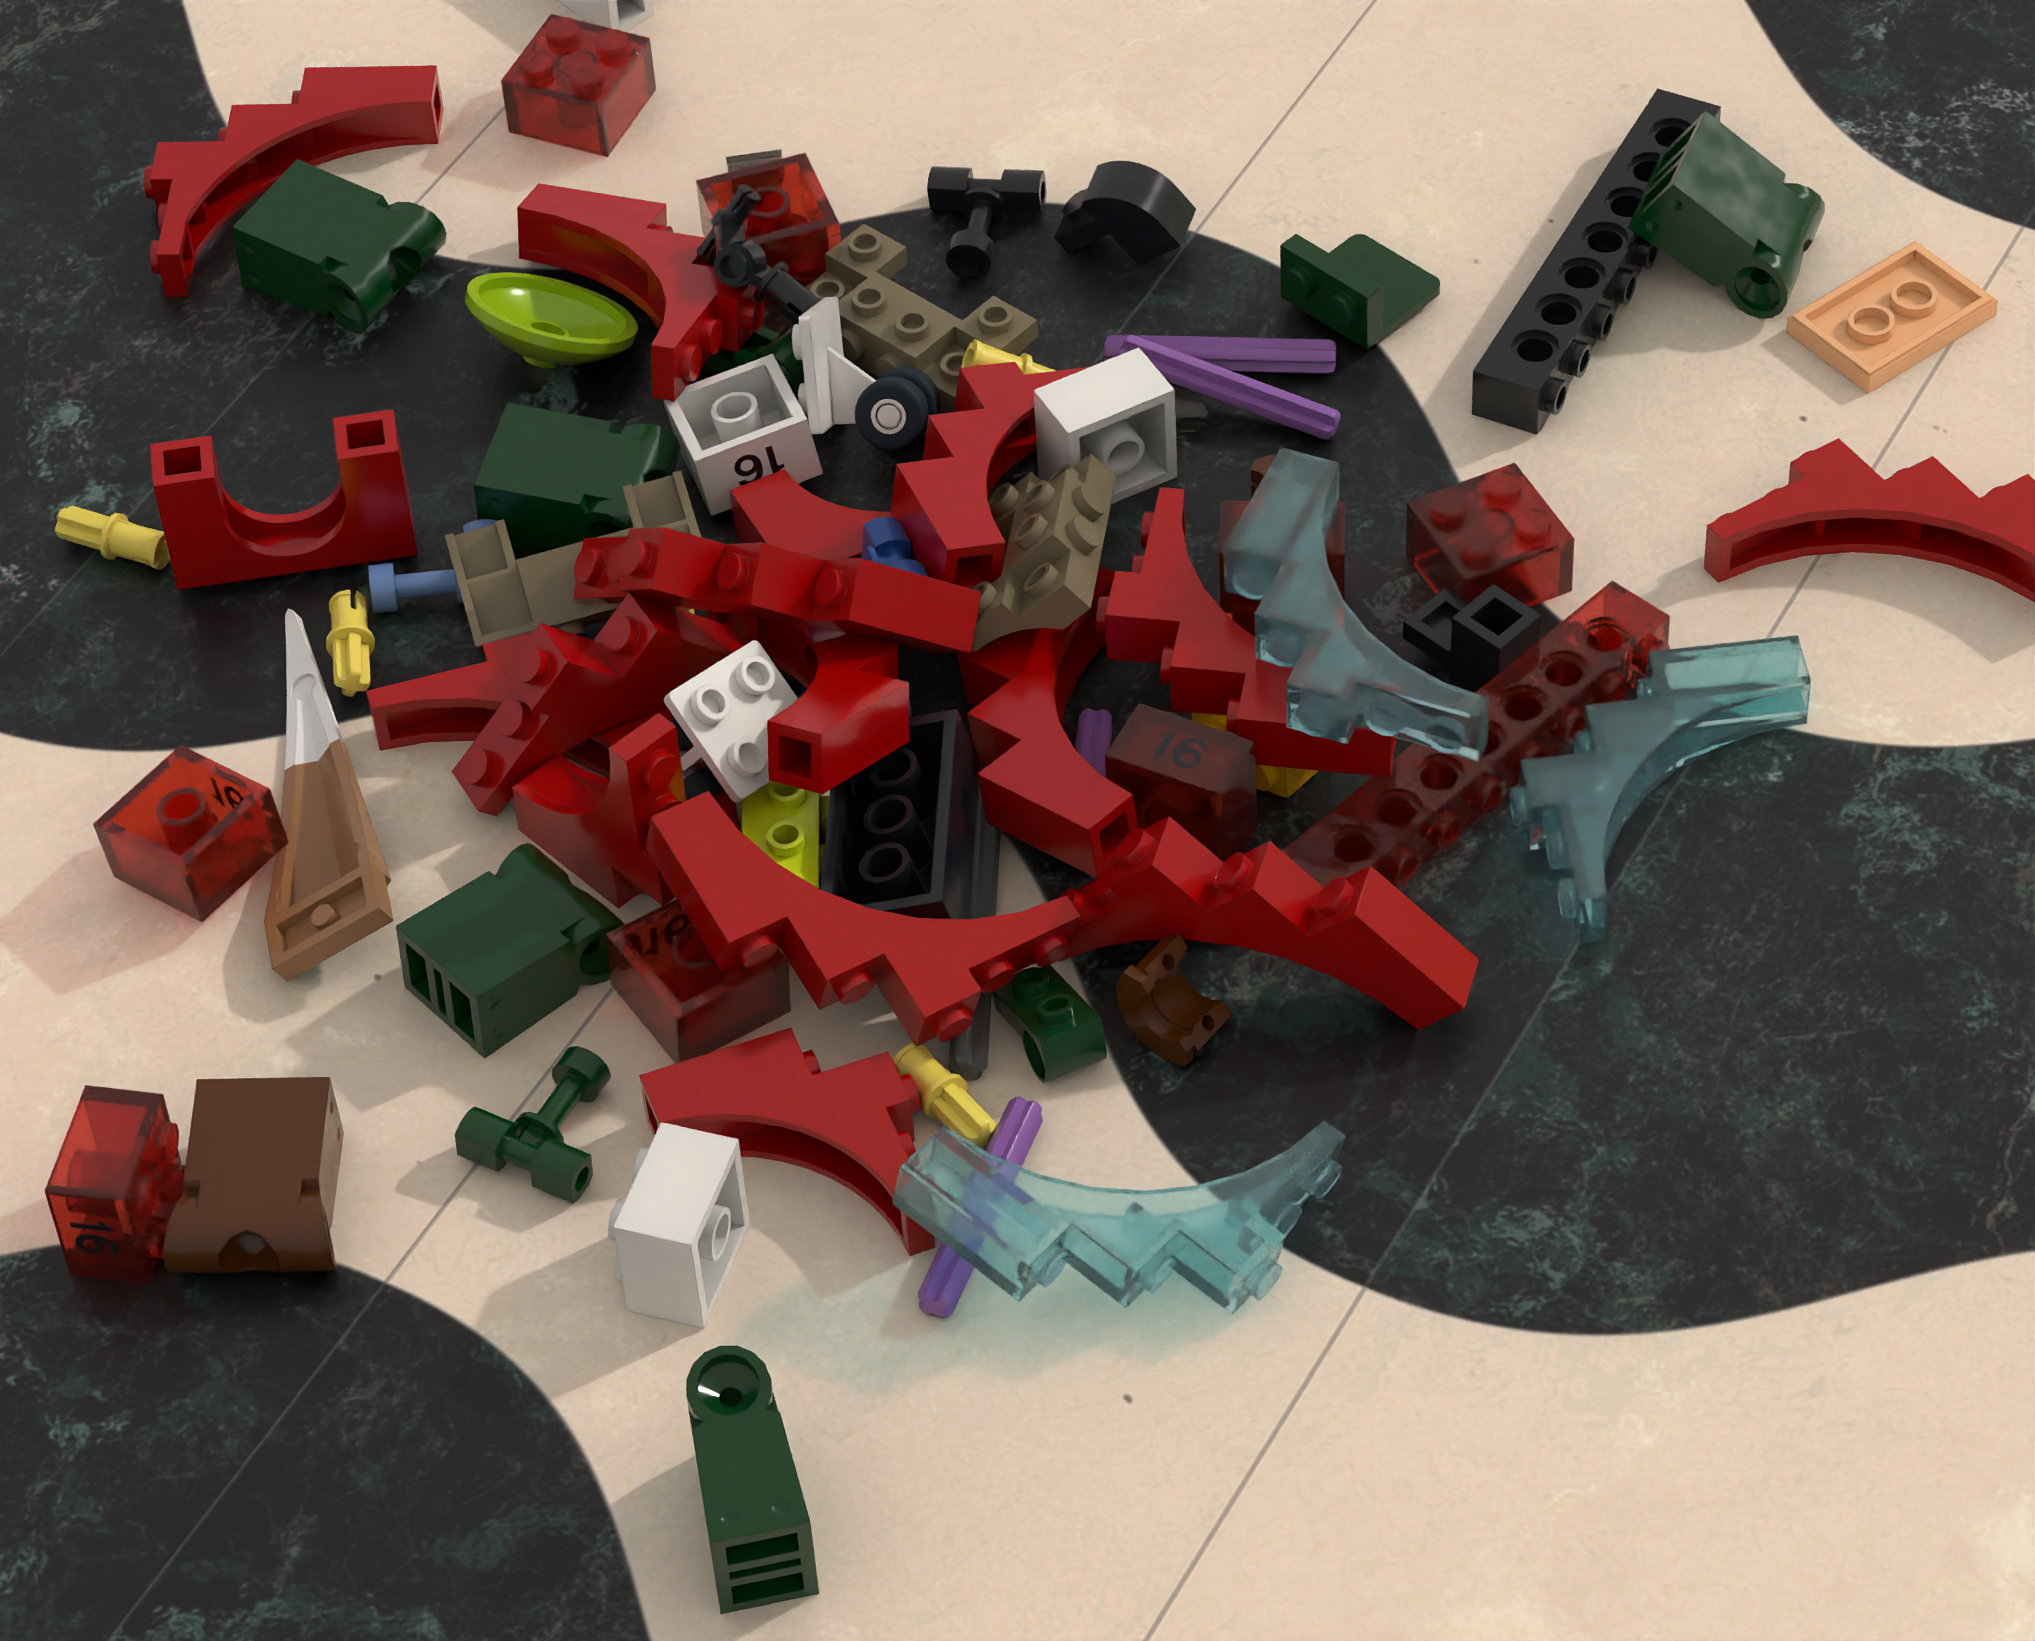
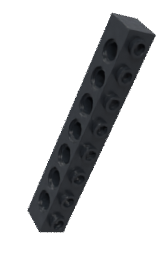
(1581, 280)

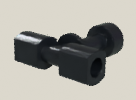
(983, 205)

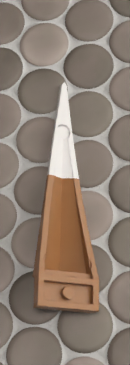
(332, 871)

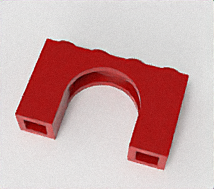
(224, 542)

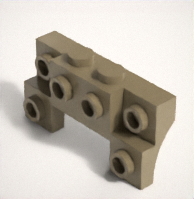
(895, 328)
(1051, 553)
(514, 598)

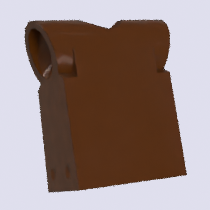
(258, 1178)

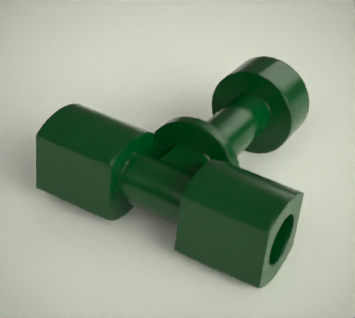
(534, 1138)

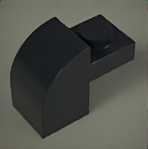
(1130, 204)
(1473, 637)

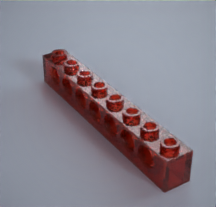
(1531, 715)

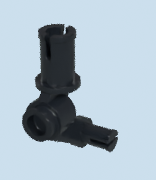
(745, 262)

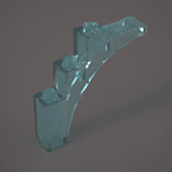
(1339, 668)
(1628, 748)
(1124, 1241)

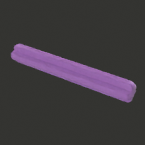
(1247, 353)
(1238, 389)
(948, 1270)

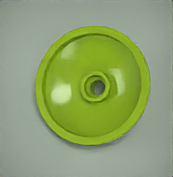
(549, 319)

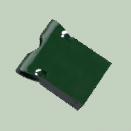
(1729, 216)
(333, 245)
(564, 475)
(506, 949)
(748, 1483)

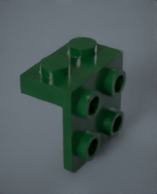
(1355, 287)

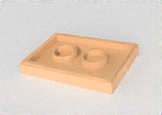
(1891, 317)

